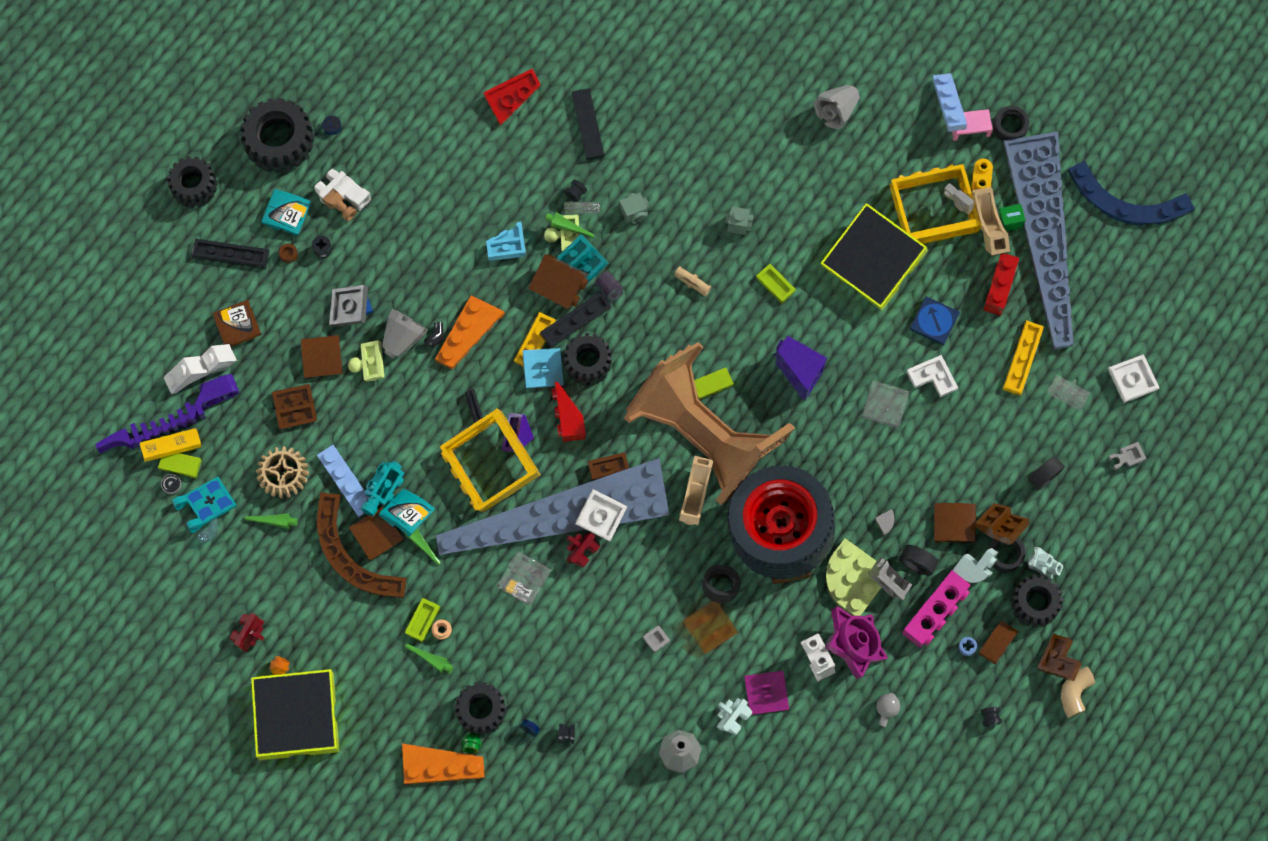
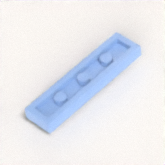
(949, 102)
(344, 478)

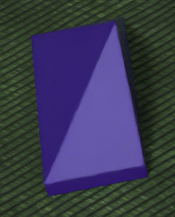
(521, 428)

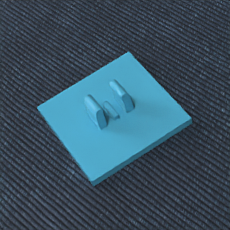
(542, 367)

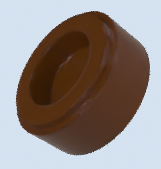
(288, 253)

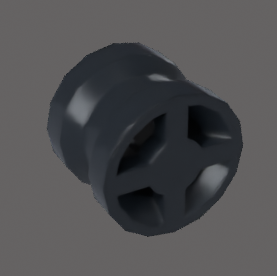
(575, 191)
(322, 251)
(991, 716)
(566, 733)

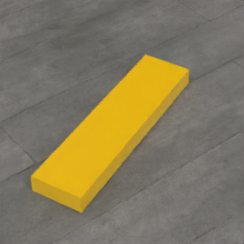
(1023, 358)

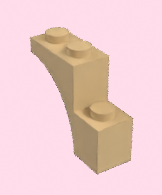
(995, 236)
(696, 490)

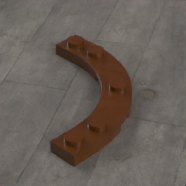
(342, 563)

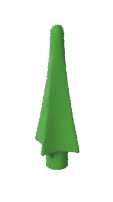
(561, 222)
(280, 520)
(417, 538)
(437, 662)

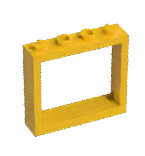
(932, 176)
(458, 471)

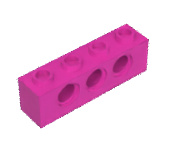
(952, 583)

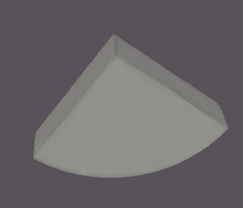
(885, 522)

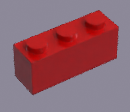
(1001, 284)

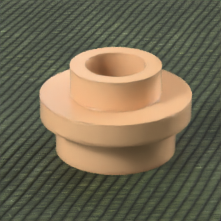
(441, 623)

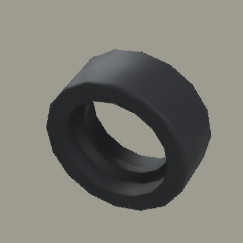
(1011, 111)
(1046, 473)
(918, 560)
(1013, 566)
(721, 571)

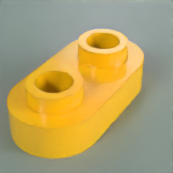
(982, 175)

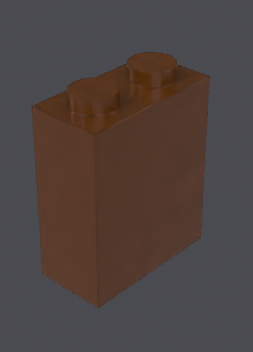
(559, 281)

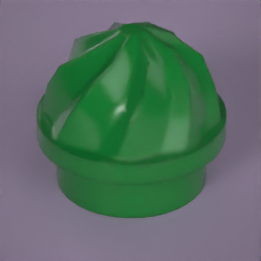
(471, 744)

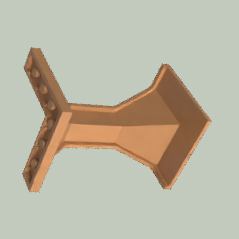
(672, 399)

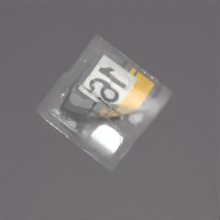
(524, 578)

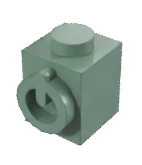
(634, 208)
(739, 220)

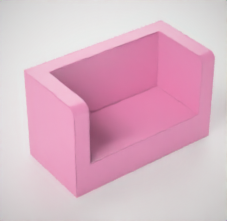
(977, 122)

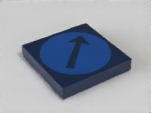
(934, 320)

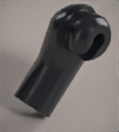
(436, 337)

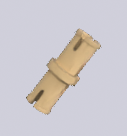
(692, 281)

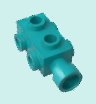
(381, 487)

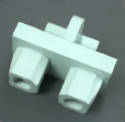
(1044, 563)
(730, 712)

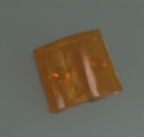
(710, 626)

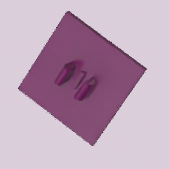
(766, 692)

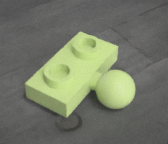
(567, 237)
(371, 361)

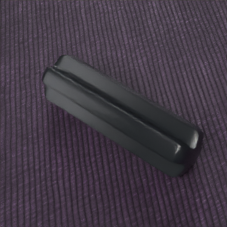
(473, 405)

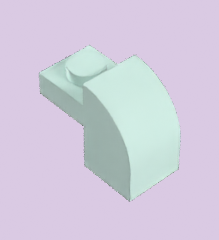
(975, 571)

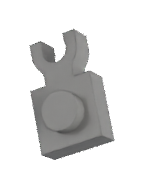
(961, 200)
(1129, 455)

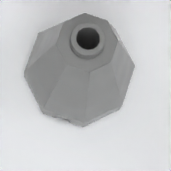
(836, 105)
(401, 334)
(680, 759)

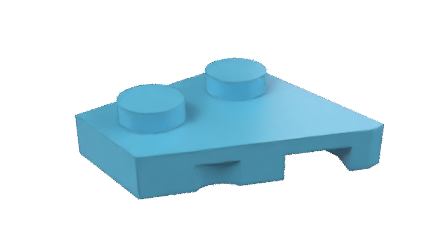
(507, 244)

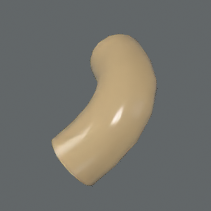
(1072, 692)

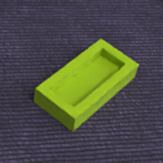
(775, 283)
(713, 383)
(181, 464)
(422, 620)

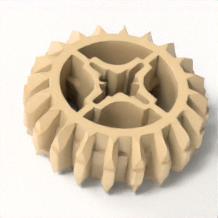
(282, 456)

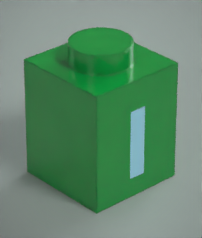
(1012, 217)

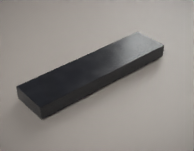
(588, 124)
(230, 253)
(575, 320)

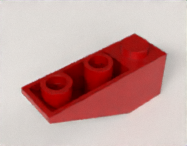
(571, 419)

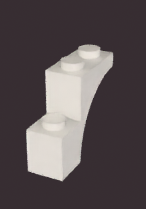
(190, 369)

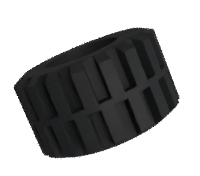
(186, 169)
(587, 344)
(1041, 586)
(475, 692)

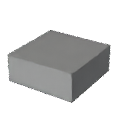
(656, 639)

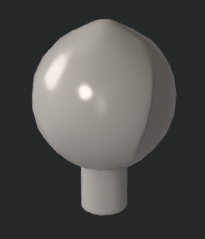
(888, 707)

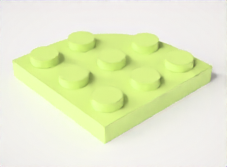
(849, 578)

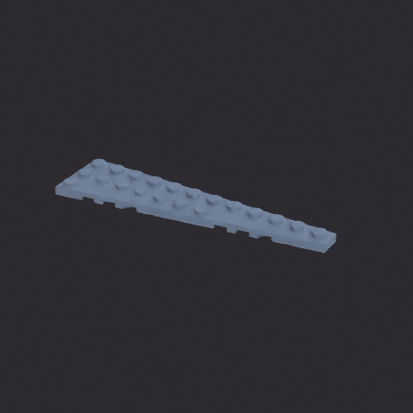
(1038, 188)
(636, 487)

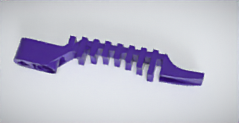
(210, 394)

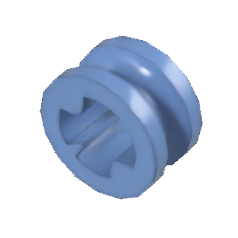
(962, 650)

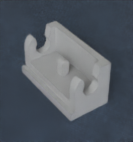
(889, 579)

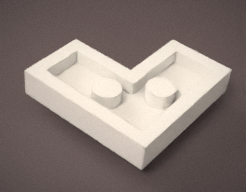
(935, 371)

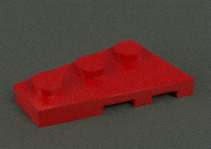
(510, 95)

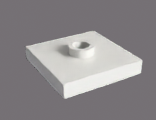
(1133, 378)
(601, 515)

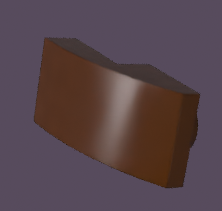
(998, 642)

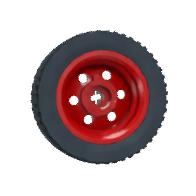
(768, 490)

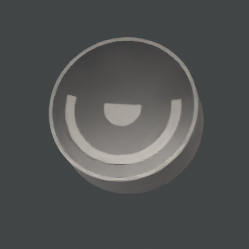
(171, 484)

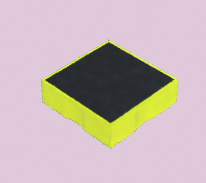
(874, 256)
(294, 714)

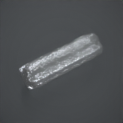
(581, 207)

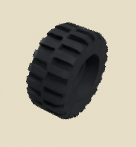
(274, 113)

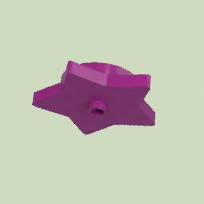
(855, 641)

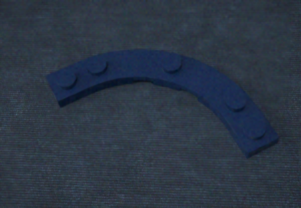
(1124, 211)

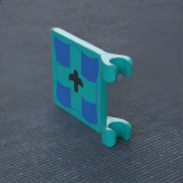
(207, 502)

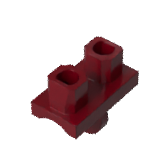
(587, 542)
(249, 633)

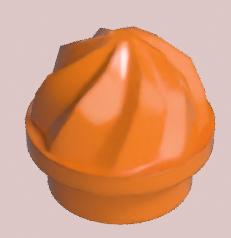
(279, 665)

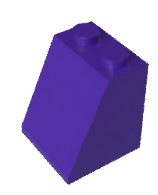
(799, 365)

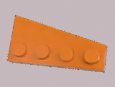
(469, 328)
(436, 765)

